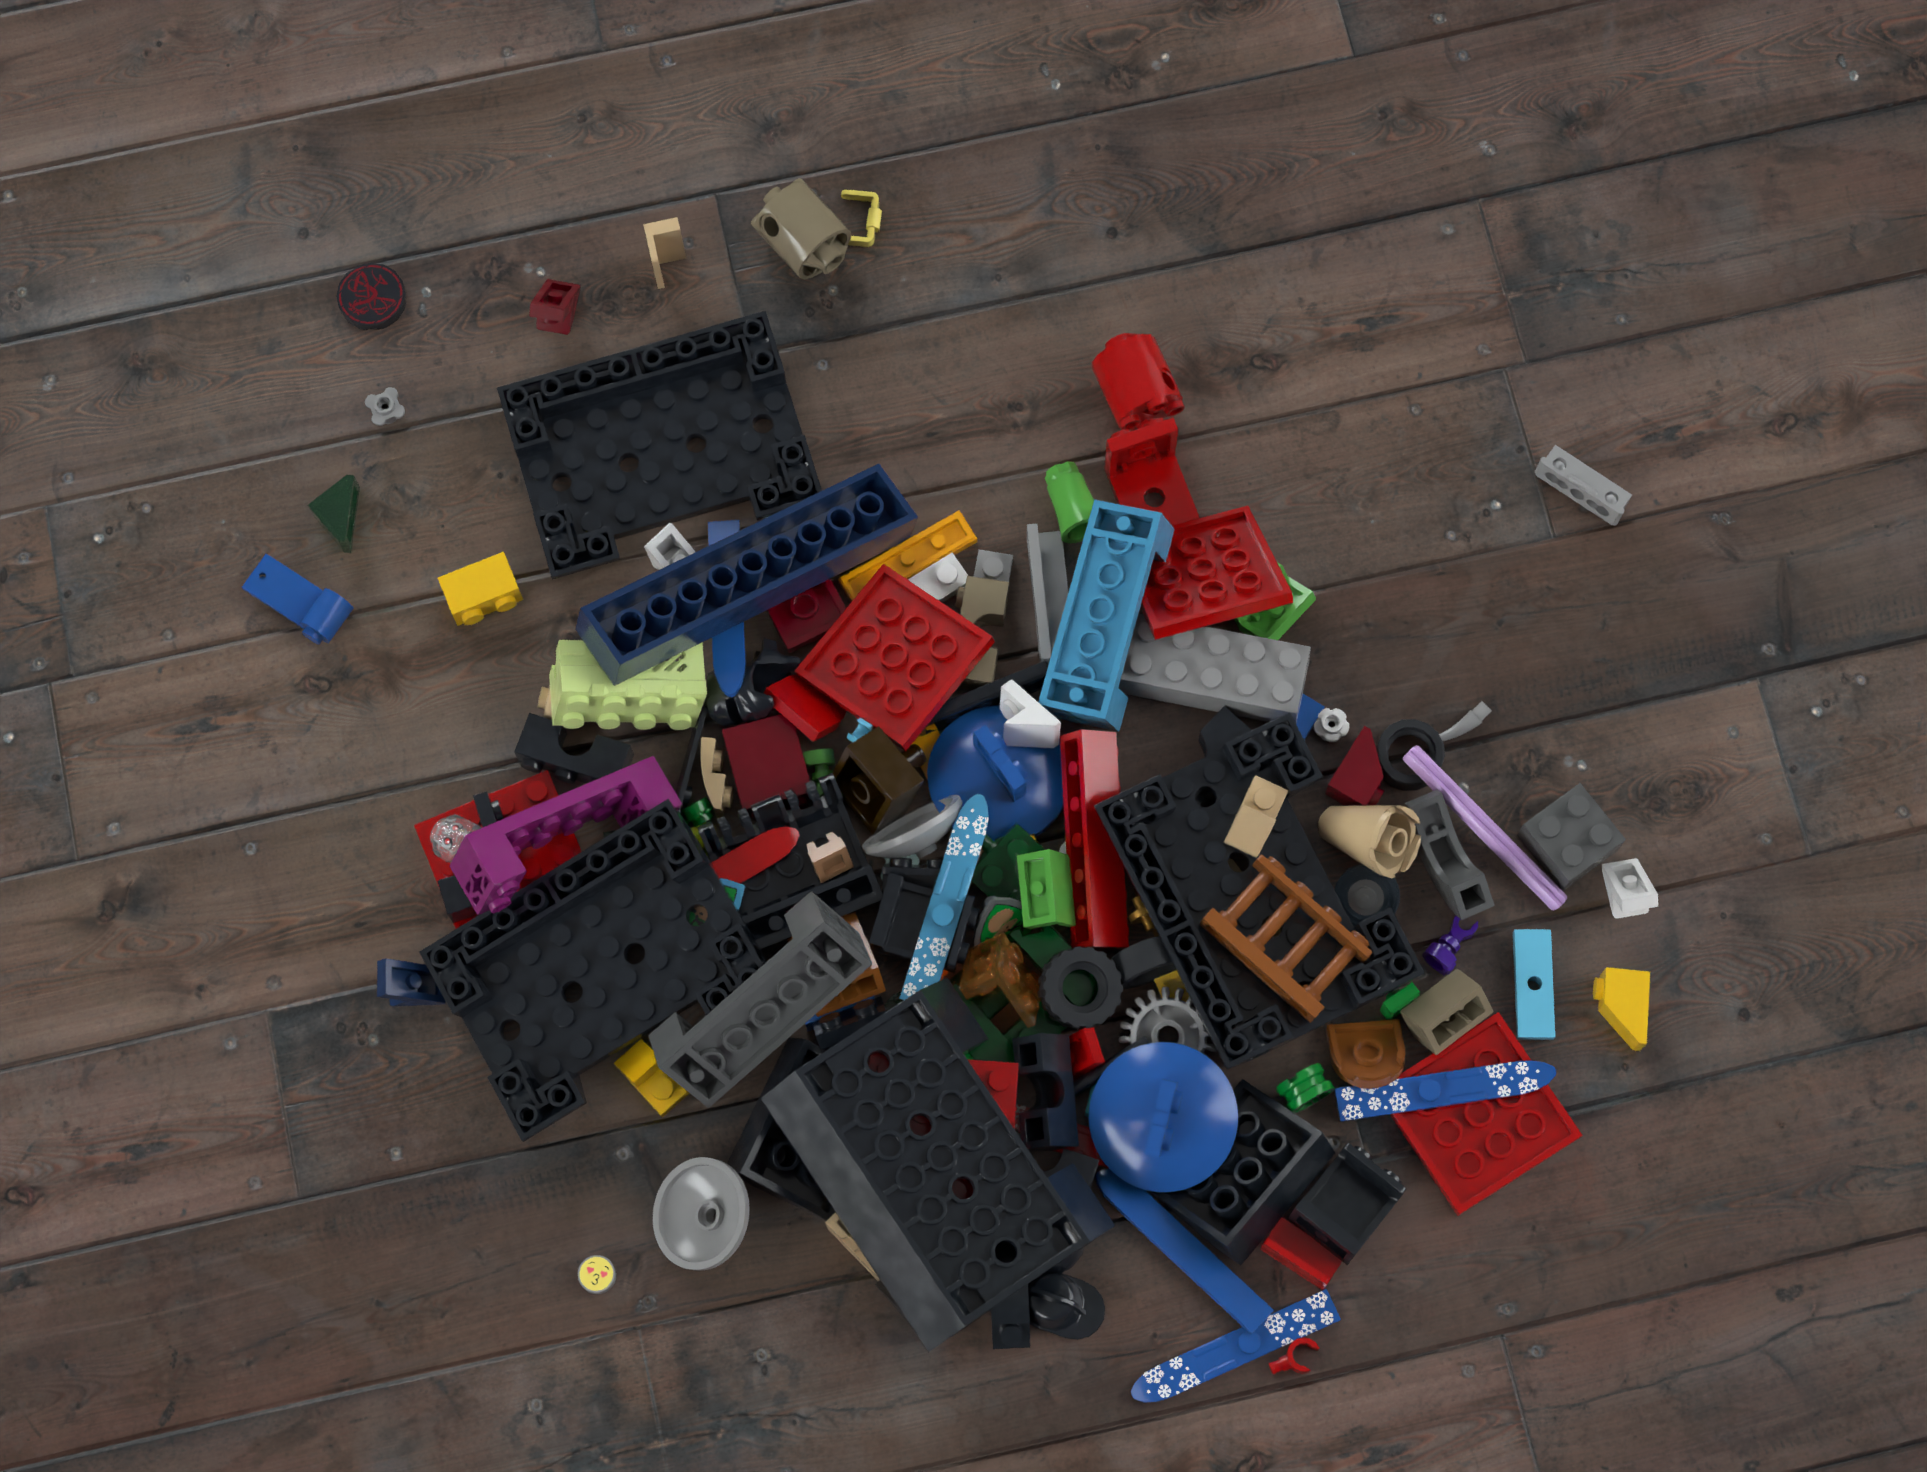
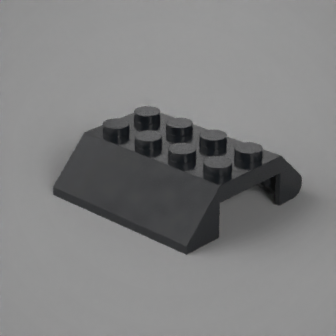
(788, 881)

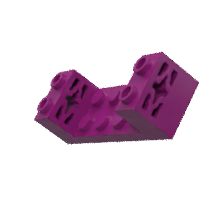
(489, 859)

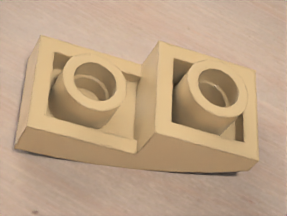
(716, 784)

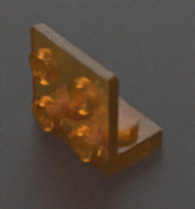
(1002, 964)

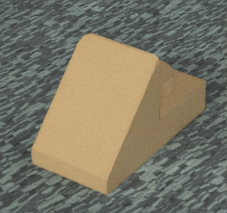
(1256, 816)

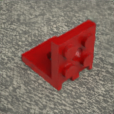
(1147, 463)

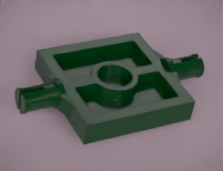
(998, 866)

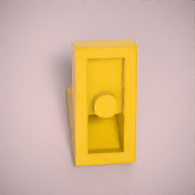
(654, 1085)

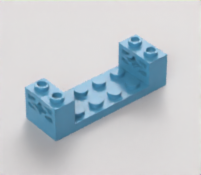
(1103, 614)

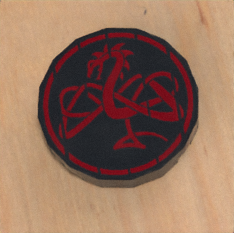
(371, 296)

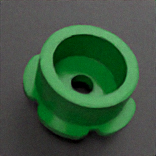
(698, 812)

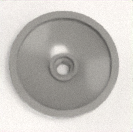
(915, 831)
(687, 1209)

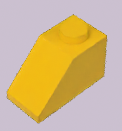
(1625, 1003)

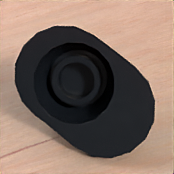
(1065, 1306)

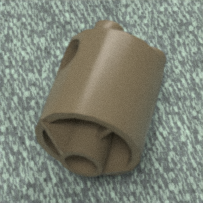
(802, 230)

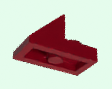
(555, 306)

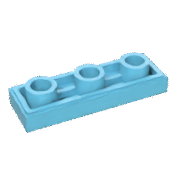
(1533, 963)

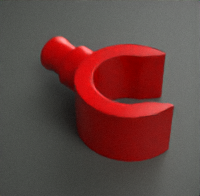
(1287, 1361)

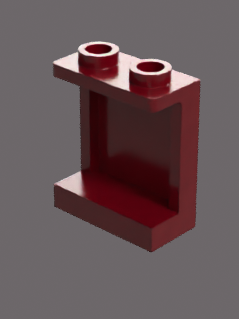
(767, 761)

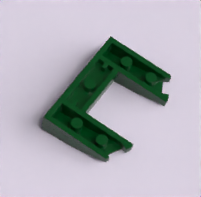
(1078, 988)

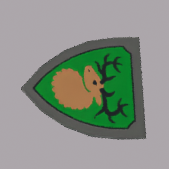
(1000, 916)

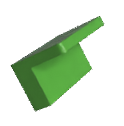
(1046, 889)

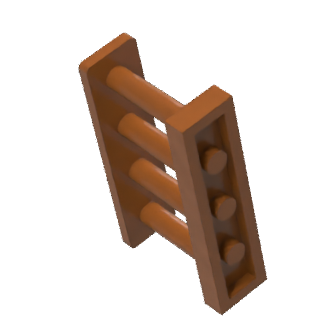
(1279, 973)

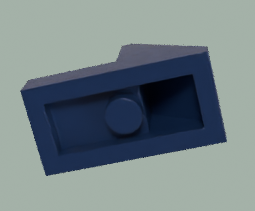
(407, 983)

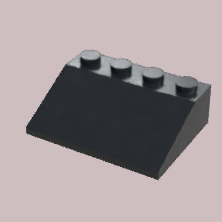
(765, 1155)
(1258, 1181)

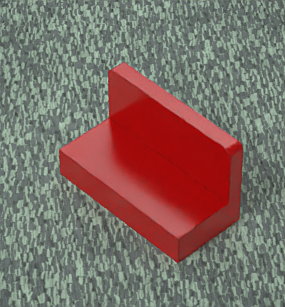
(1301, 1253)

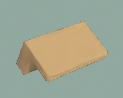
(664, 244)

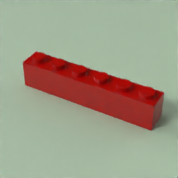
(1097, 871)

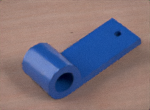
(298, 600)

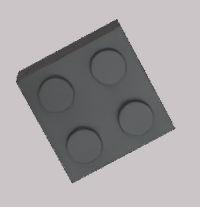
(1571, 837)

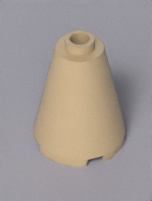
(1373, 835)

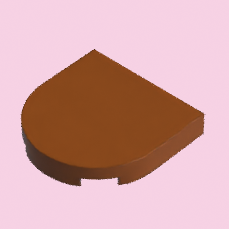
(1367, 1052)

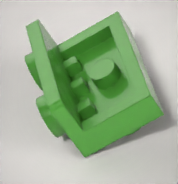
(1276, 621)

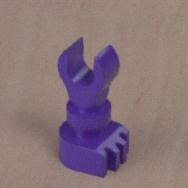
(1441, 955)

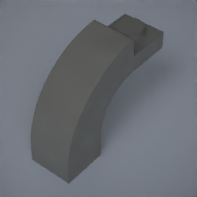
(1446, 862)

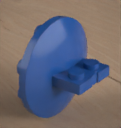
(1015, 780)
(1163, 1117)

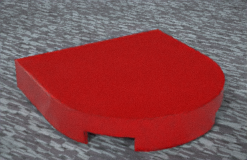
(805, 707)

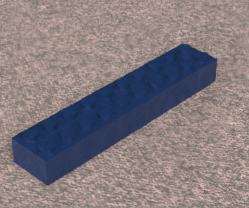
(745, 574)

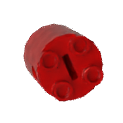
(1136, 380)

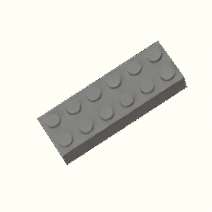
(1216, 670)

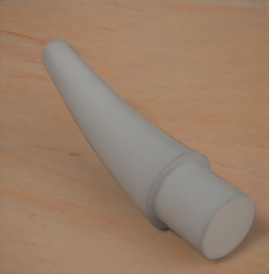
(1467, 723)

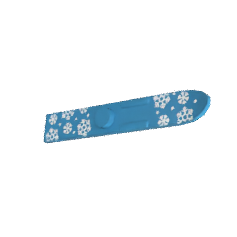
(948, 897)

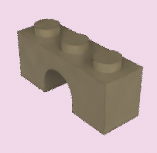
(983, 604)

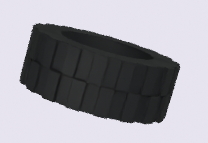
(1107, 981)

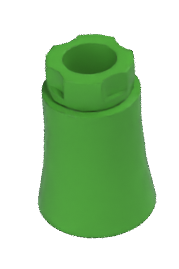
(1070, 500)

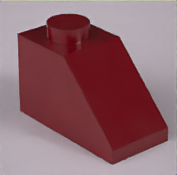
(1359, 774)

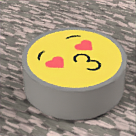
(597, 1274)

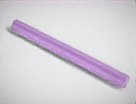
(1485, 828)

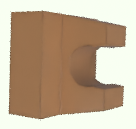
(829, 858)

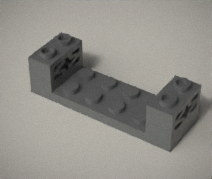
(765, 1007)

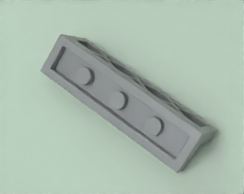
(1048, 585)

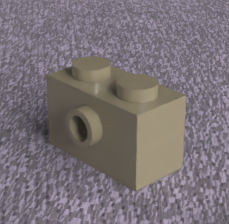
(1446, 1011)

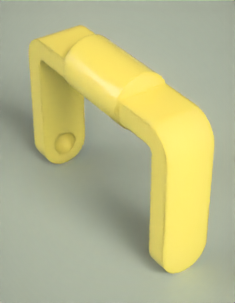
(873, 217)

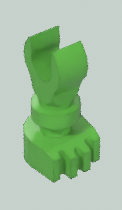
(820, 761)

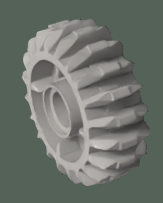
(1167, 1013)

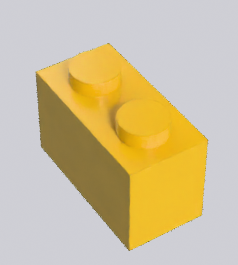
(480, 589)

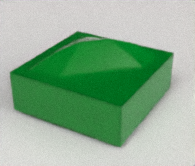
(1397, 1000)

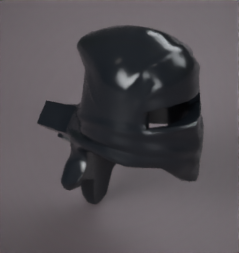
(750, 702)

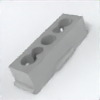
(1583, 485)

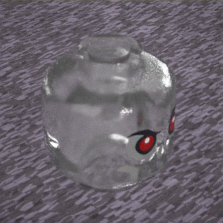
(449, 834)

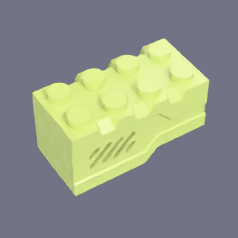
(662, 694)

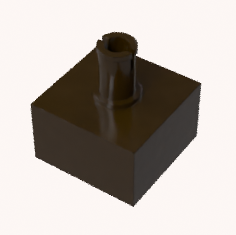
(879, 778)

